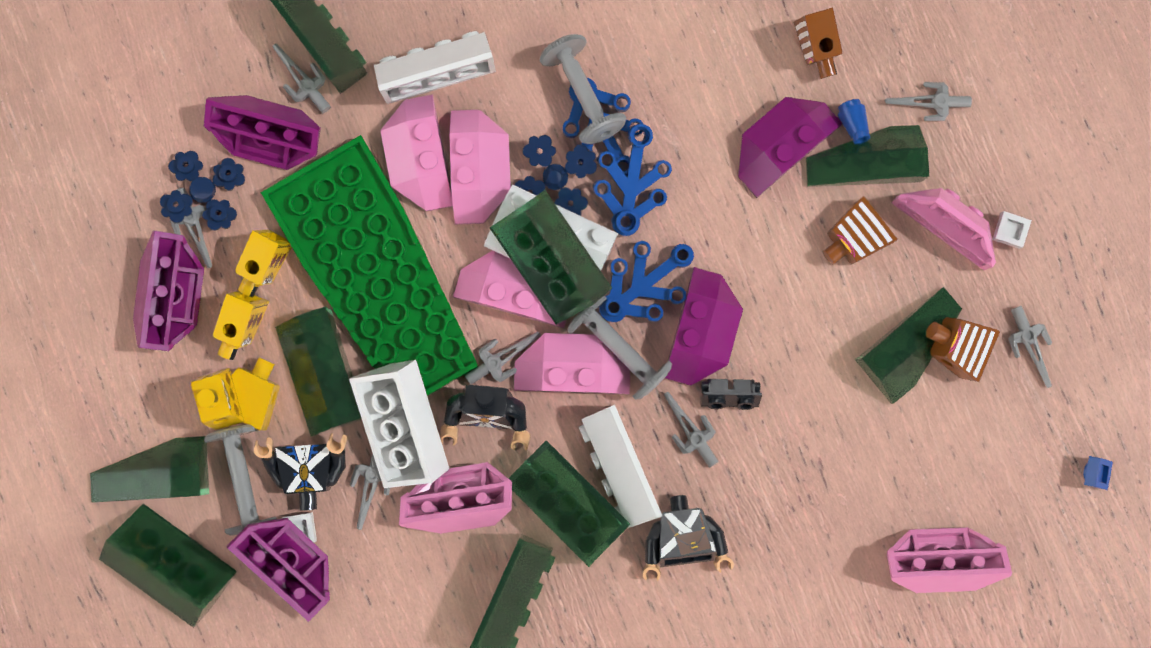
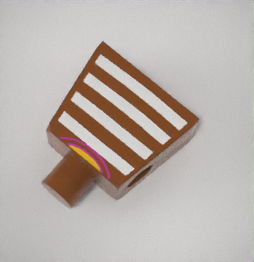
(822, 29)
(858, 234)
(962, 346)

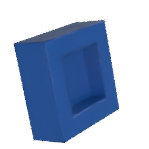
(1097, 473)

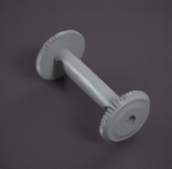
(563, 52)
(621, 349)
(239, 474)

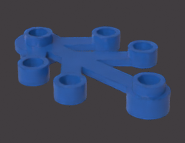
(605, 98)
(631, 185)
(642, 285)

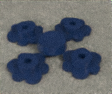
(555, 175)
(202, 190)

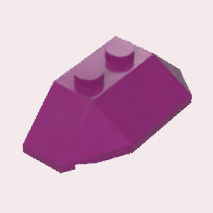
(262, 130)
(783, 140)
(167, 292)
(704, 328)
(286, 563)

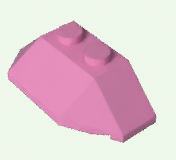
(417, 154)
(477, 166)
(951, 222)
(499, 285)
(571, 365)
(458, 500)
(947, 560)

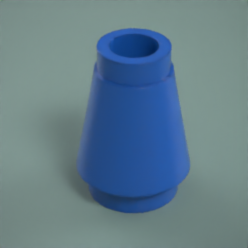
(854, 119)

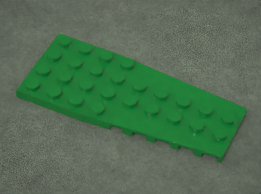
(370, 263)

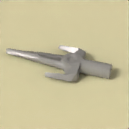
(307, 86)
(940, 101)
(193, 220)
(1028, 335)
(493, 363)
(697, 438)
(372, 476)

